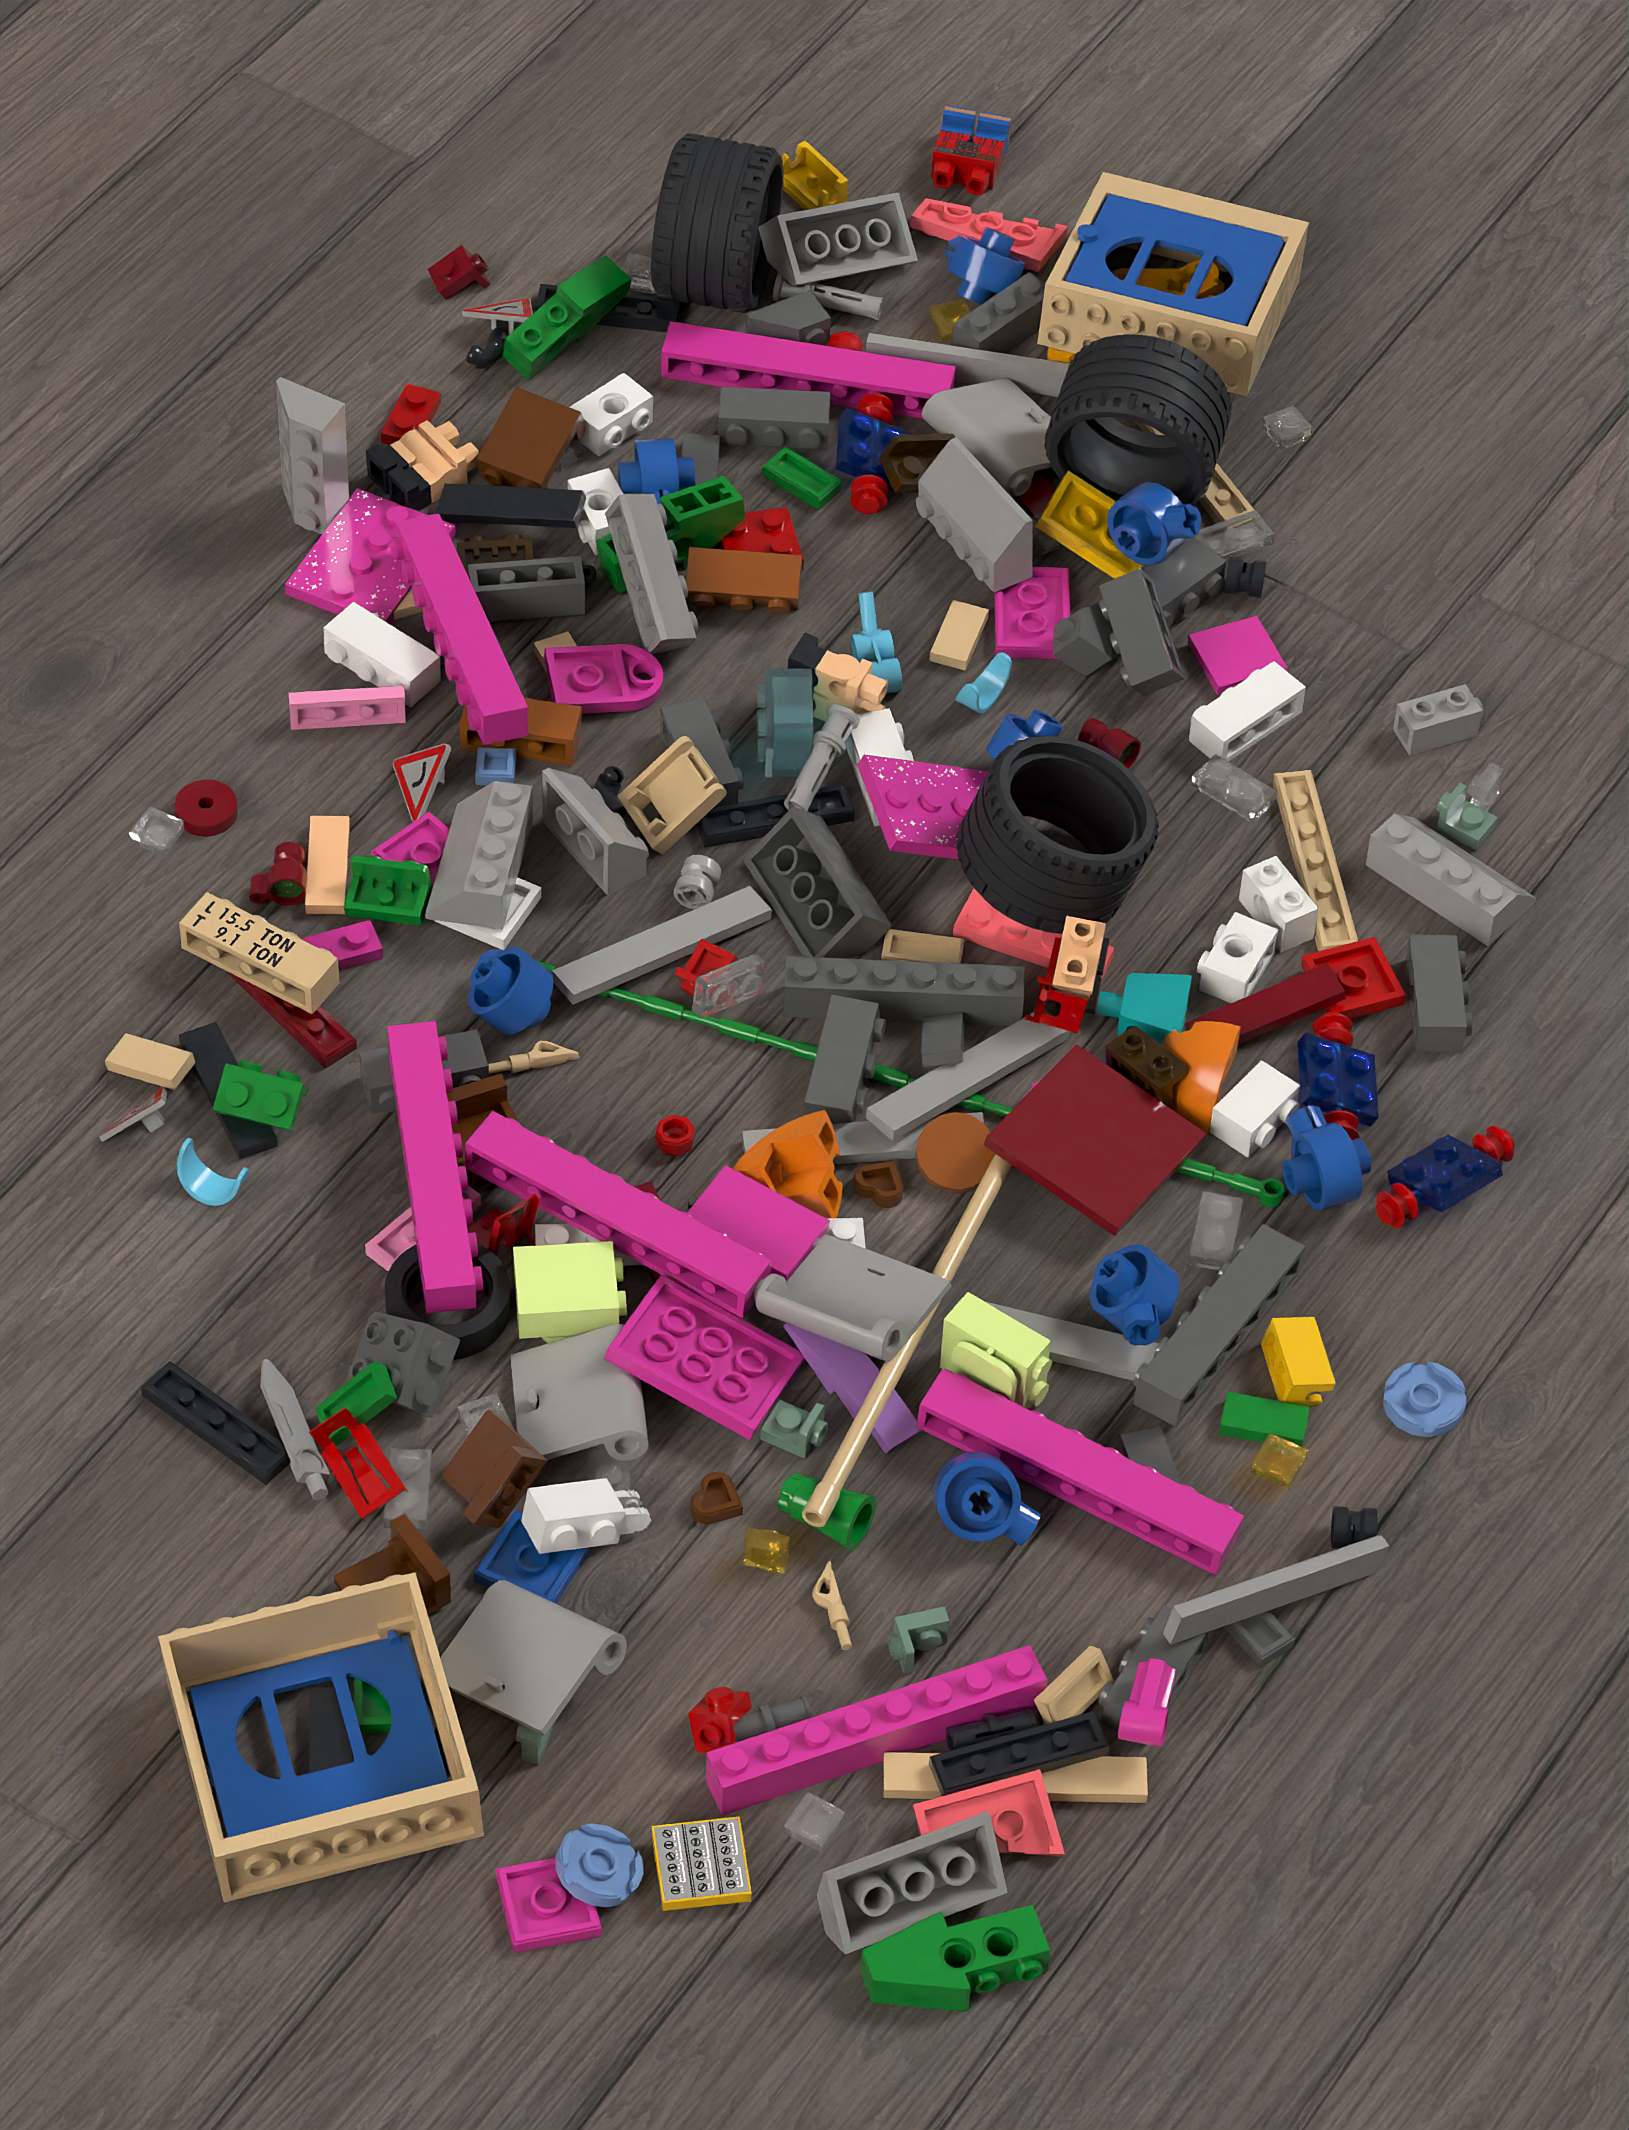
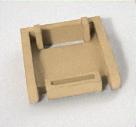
(679, 788)

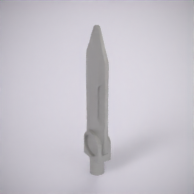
(304, 1456)

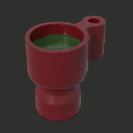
(1114, 741)
(286, 878)

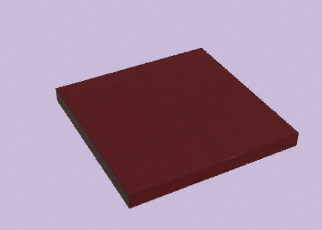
(1095, 1139)

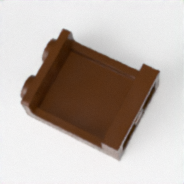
(528, 441)
(473, 1106)

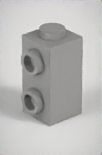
(1438, 719)

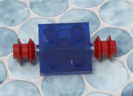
(860, 443)
(1337, 1075)
(1444, 1174)

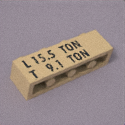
(259, 952)

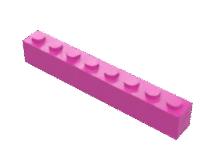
(765, 362)
(460, 629)
(432, 1168)
(617, 1212)
(1081, 1471)
(865, 1730)

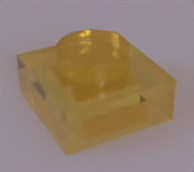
(945, 315)
(1279, 1461)
(766, 1550)

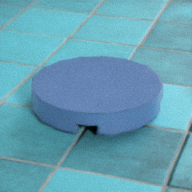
(1424, 1399)
(599, 1865)

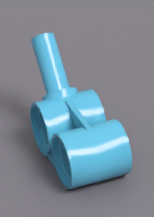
(876, 645)

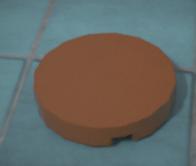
(953, 1152)

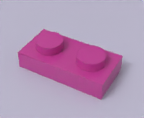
(350, 944)

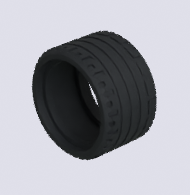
(709, 222)
(1144, 383)
(1076, 791)

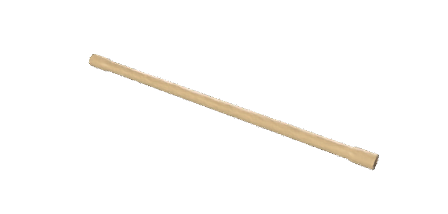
(828, 1490)

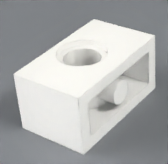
(614, 413)
(600, 493)
(1278, 901)
(1237, 958)

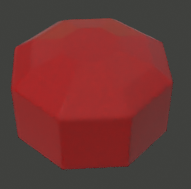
(846, 340)
(675, 1135)

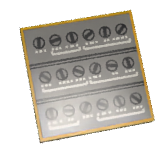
(701, 1863)

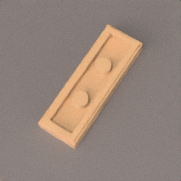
(327, 864)

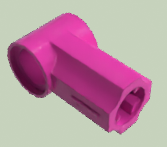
(1146, 1713)

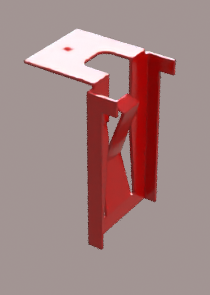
(1071, 1006)
(494, 1224)
(371, 1484)

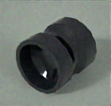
(1245, 577)
(1363, 1524)

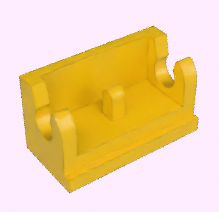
(813, 179)
(1297, 1360)

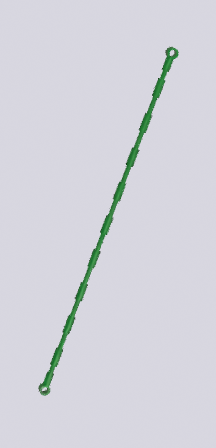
(901, 1079)

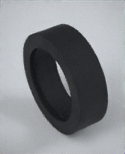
(474, 1333)

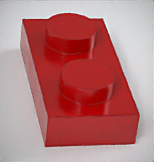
(411, 409)

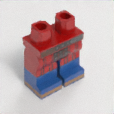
(970, 156)

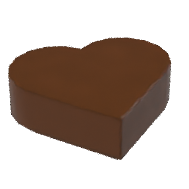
(880, 1183)
(715, 1500)

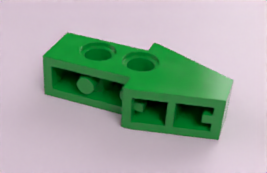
(566, 316)
(695, 518)
(914, 1962)

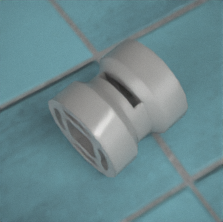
(697, 882)

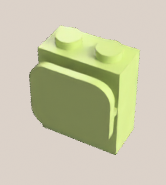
(567, 1289)
(996, 1351)

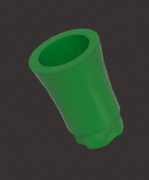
(848, 1520)

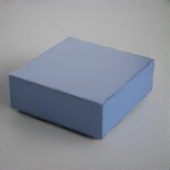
(495, 765)

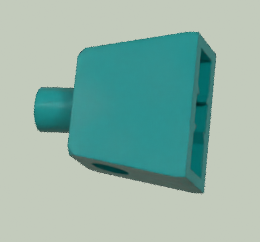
(1150, 1002)

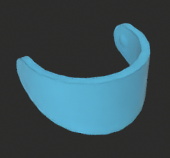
(988, 686)
(202, 1182)

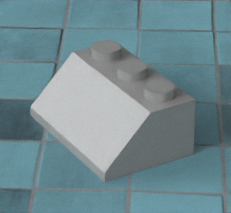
(592, 831)

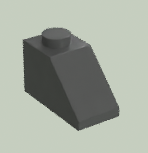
(792, 319)
(1083, 640)

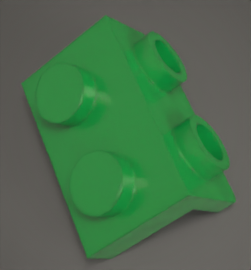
(388, 890)
(260, 1096)

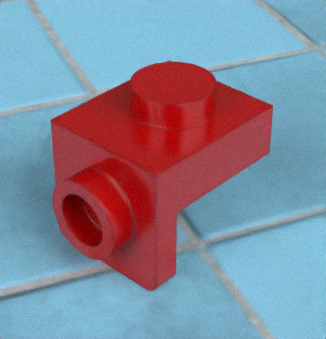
(704, 959)
(715, 1717)

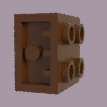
(493, 1470)
(405, 1555)

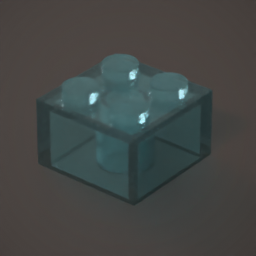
(785, 721)

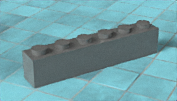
(906, 989)
(1217, 1325)

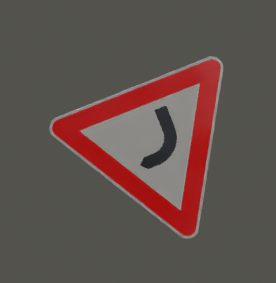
(512, 311)
(419, 776)
(146, 1111)

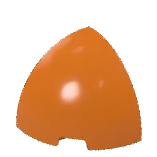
(1208, 1053)
(798, 1163)

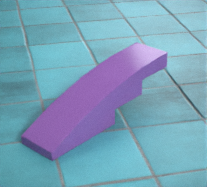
(851, 1377)

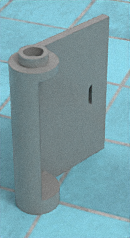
(997, 427)
(853, 1297)
(579, 1397)
(531, 1651)

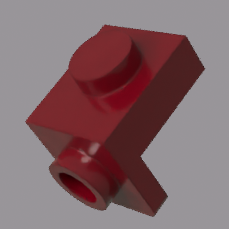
(457, 271)

